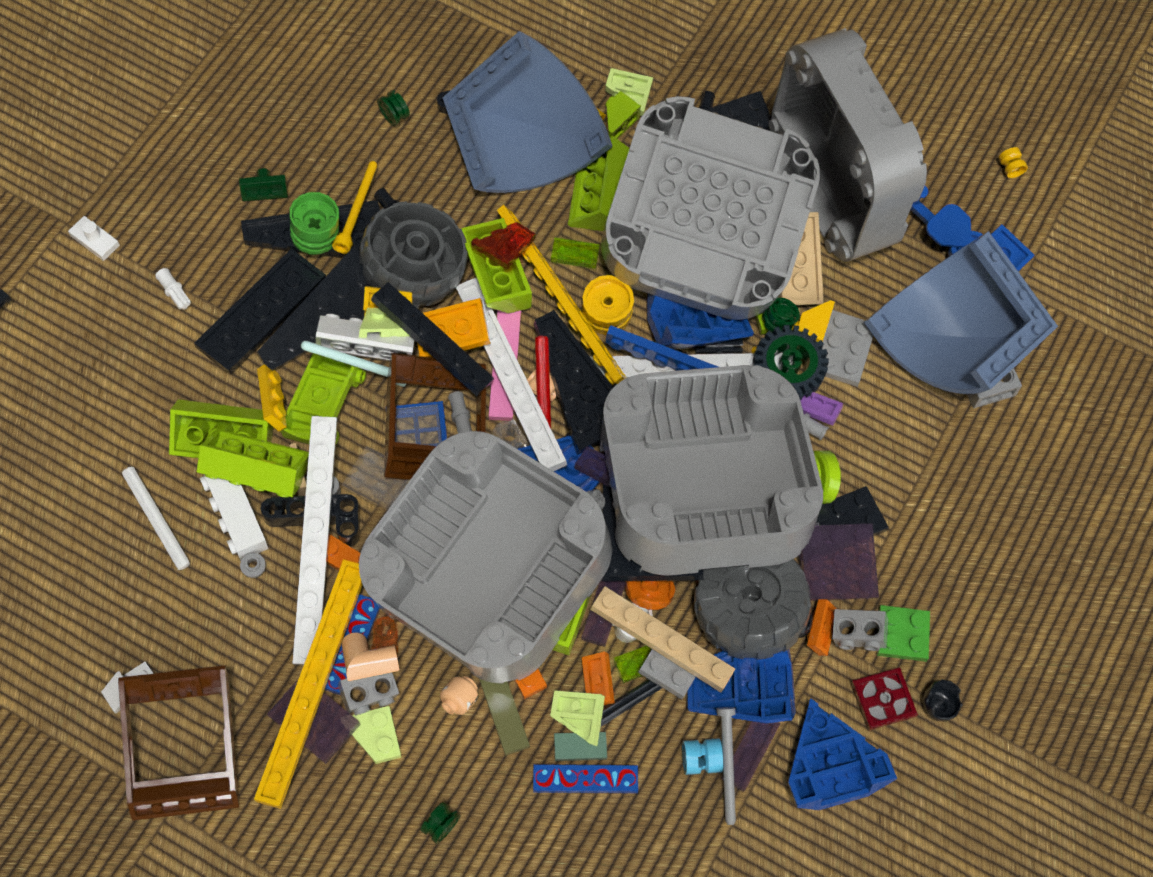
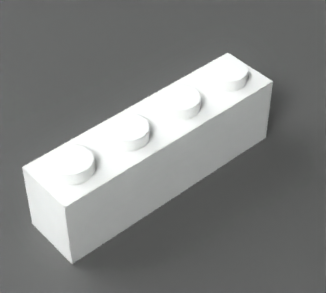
(236, 516)

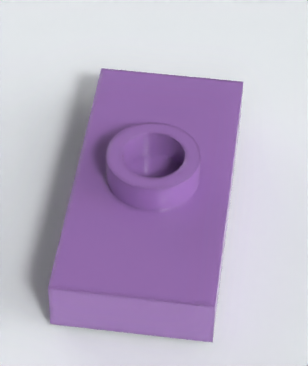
(821, 408)

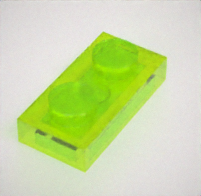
(575, 252)
(630, 663)

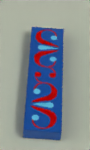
(361, 622)
(585, 778)

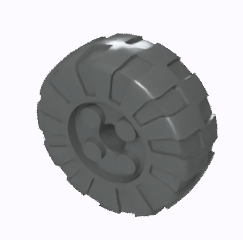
(414, 251)
(753, 608)

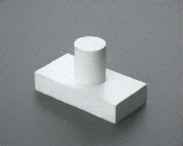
(93, 238)

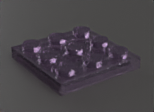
(841, 562)

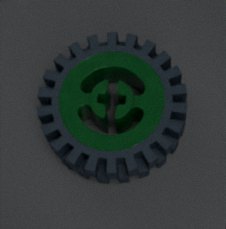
(794, 346)

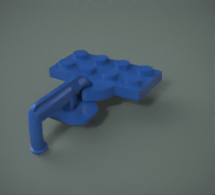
(953, 229)

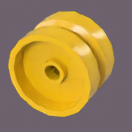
(607, 303)

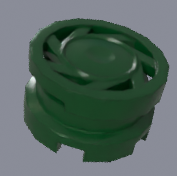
(393, 107)
(781, 314)
(440, 822)

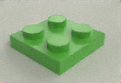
(906, 633)

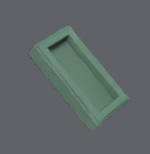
(574, 748)

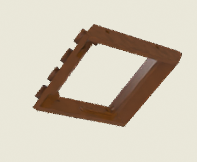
(405, 459)
(183, 793)

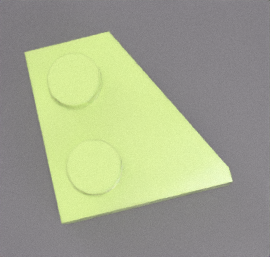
(632, 84)
(377, 321)
(579, 713)
(377, 735)

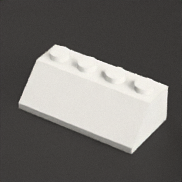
(344, 337)

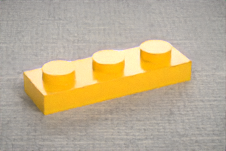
(272, 397)

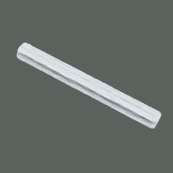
(155, 518)

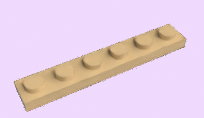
(662, 639)

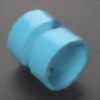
(711, 756)

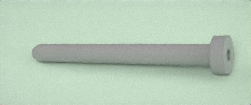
(728, 765)

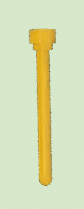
(343, 241)

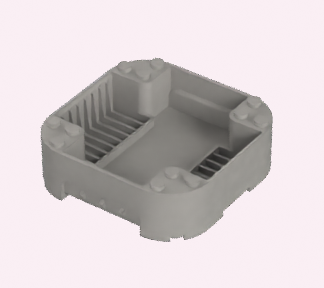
(863, 148)
(709, 210)
(710, 469)
(487, 555)

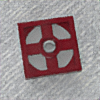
(884, 699)

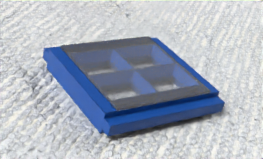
(420, 423)

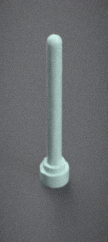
(346, 358)

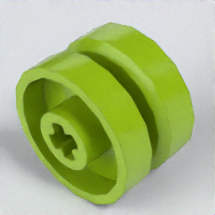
(829, 474)

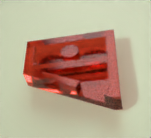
(505, 244)

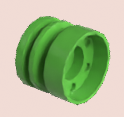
(314, 222)

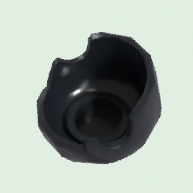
(942, 700)

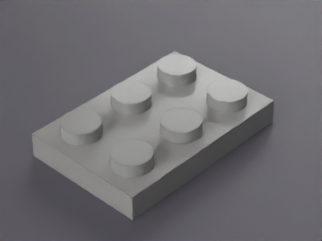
(847, 347)

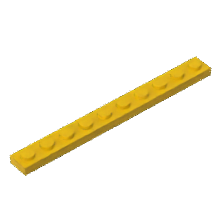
(568, 305)
(310, 687)

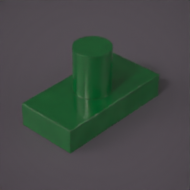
(263, 186)

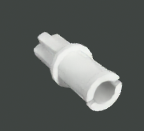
(173, 288)

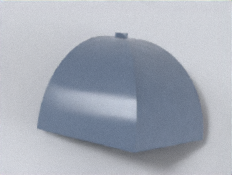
(524, 119)
(963, 320)

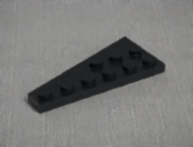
(275, 230)
(337, 294)
(577, 381)

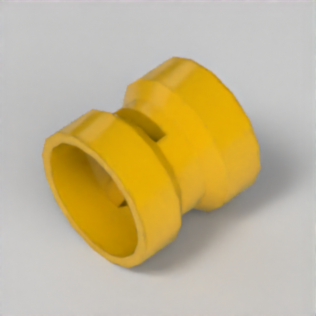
(1013, 163)

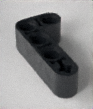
(342, 519)

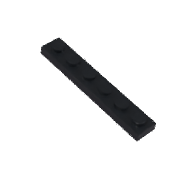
(432, 339)

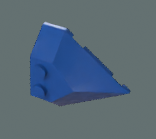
(835, 763)

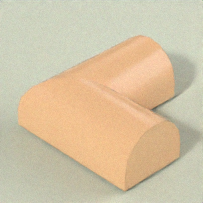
(365, 663)

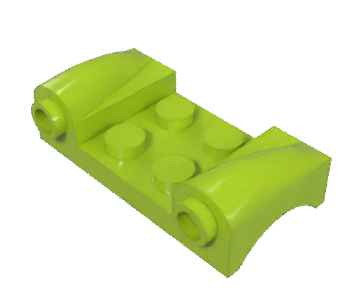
(319, 394)

